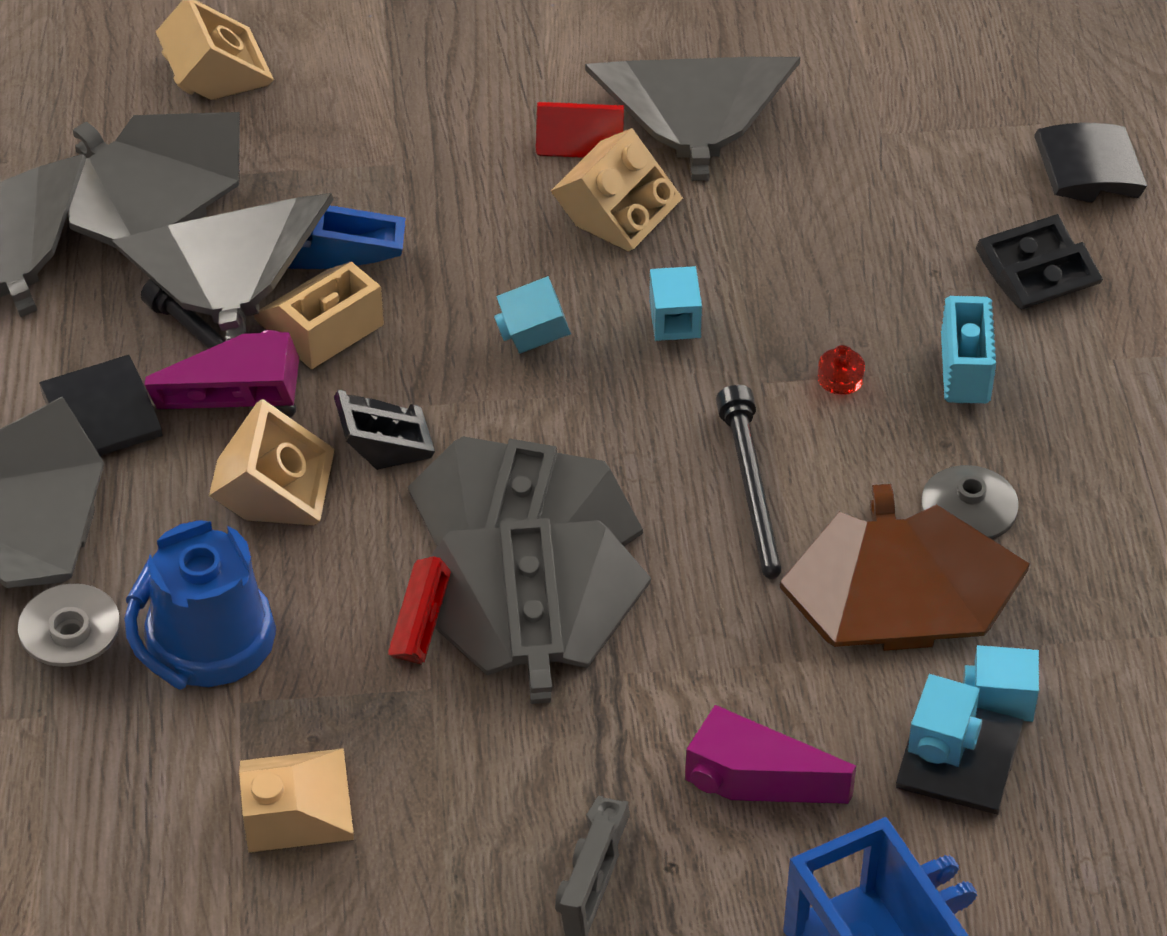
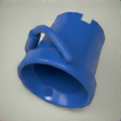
(204, 610)

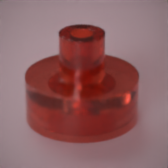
(841, 370)

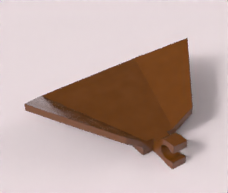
(902, 578)

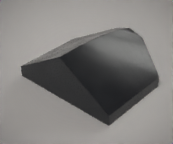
(384, 431)

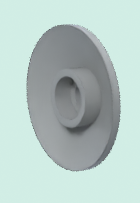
(64, 610)

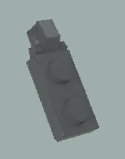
(593, 865)

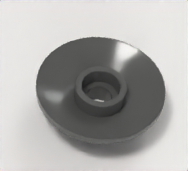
(975, 497)

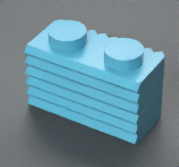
(968, 349)

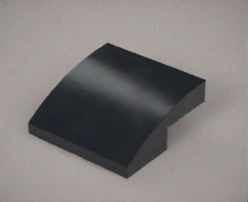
(1090, 159)
(1038, 262)
(107, 403)
(981, 774)

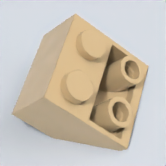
(617, 191)
(327, 312)

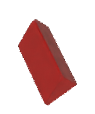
(575, 127)
(420, 610)

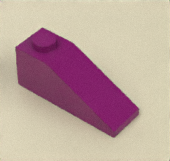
(231, 374)
(760, 764)

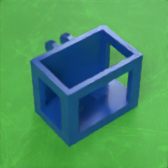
(893, 893)

